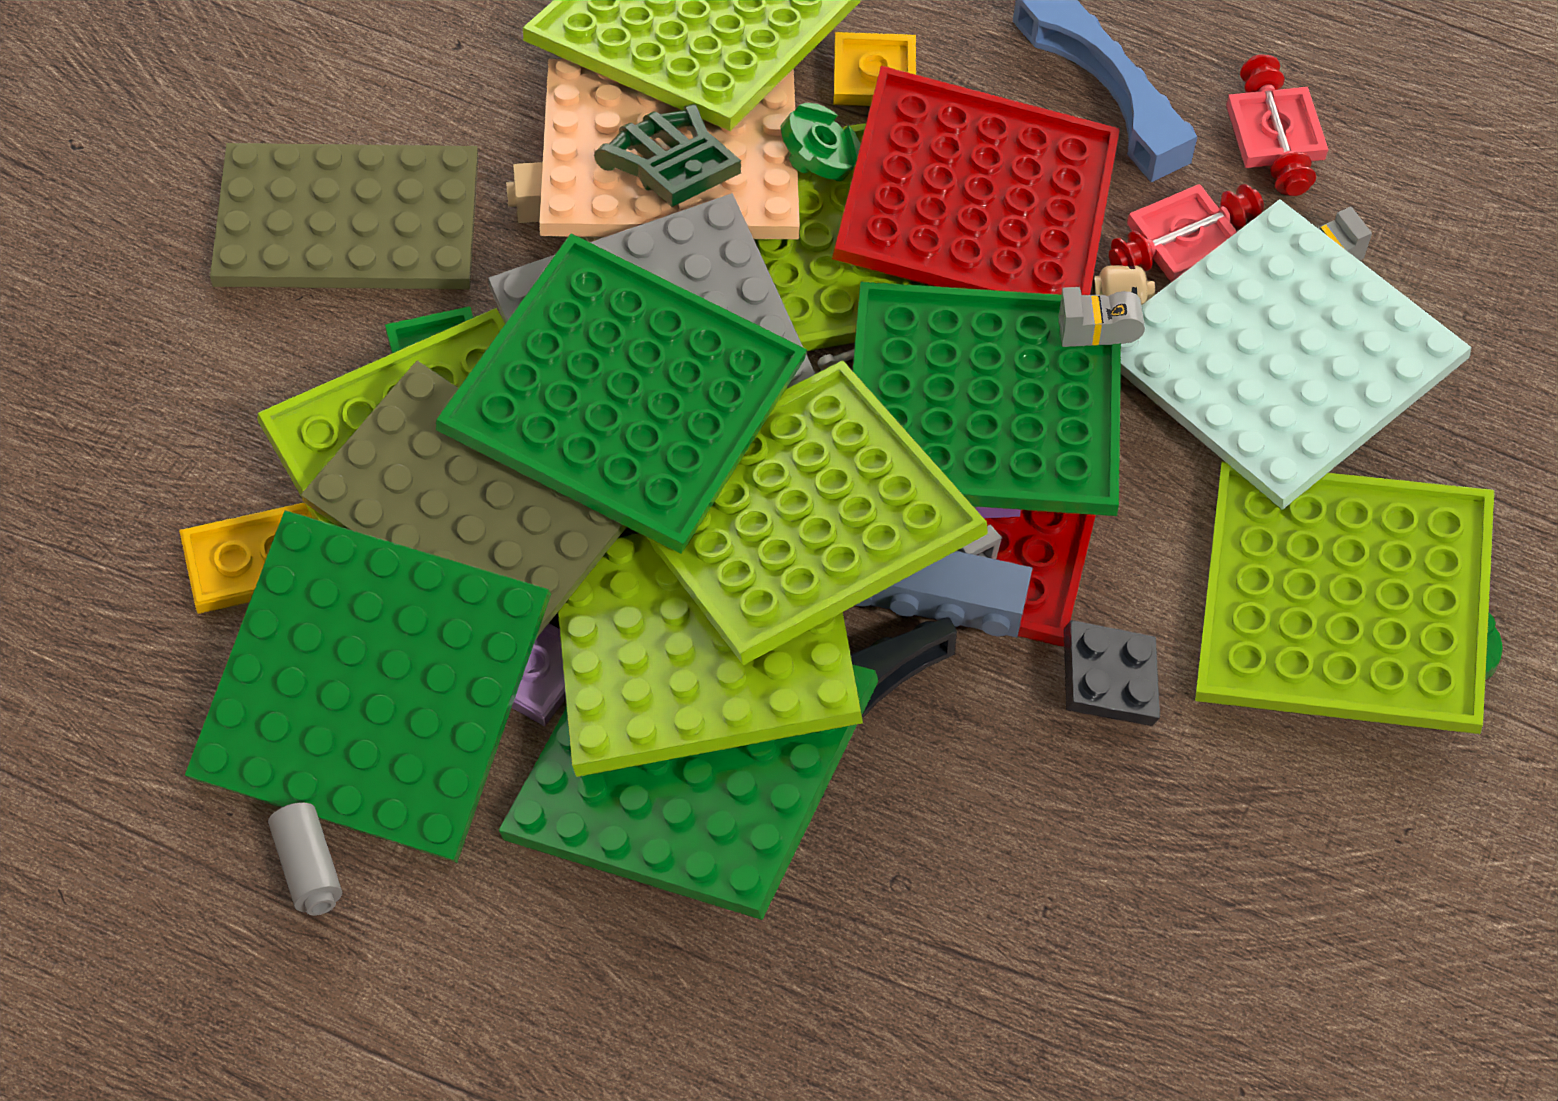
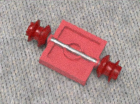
(1276, 126)
(1184, 229)

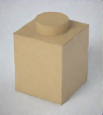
(526, 191)

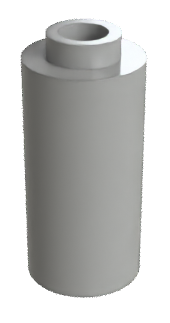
(305, 858)

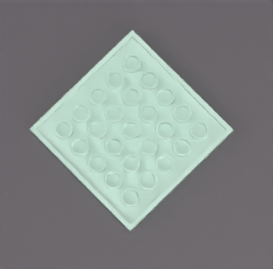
(1286, 352)

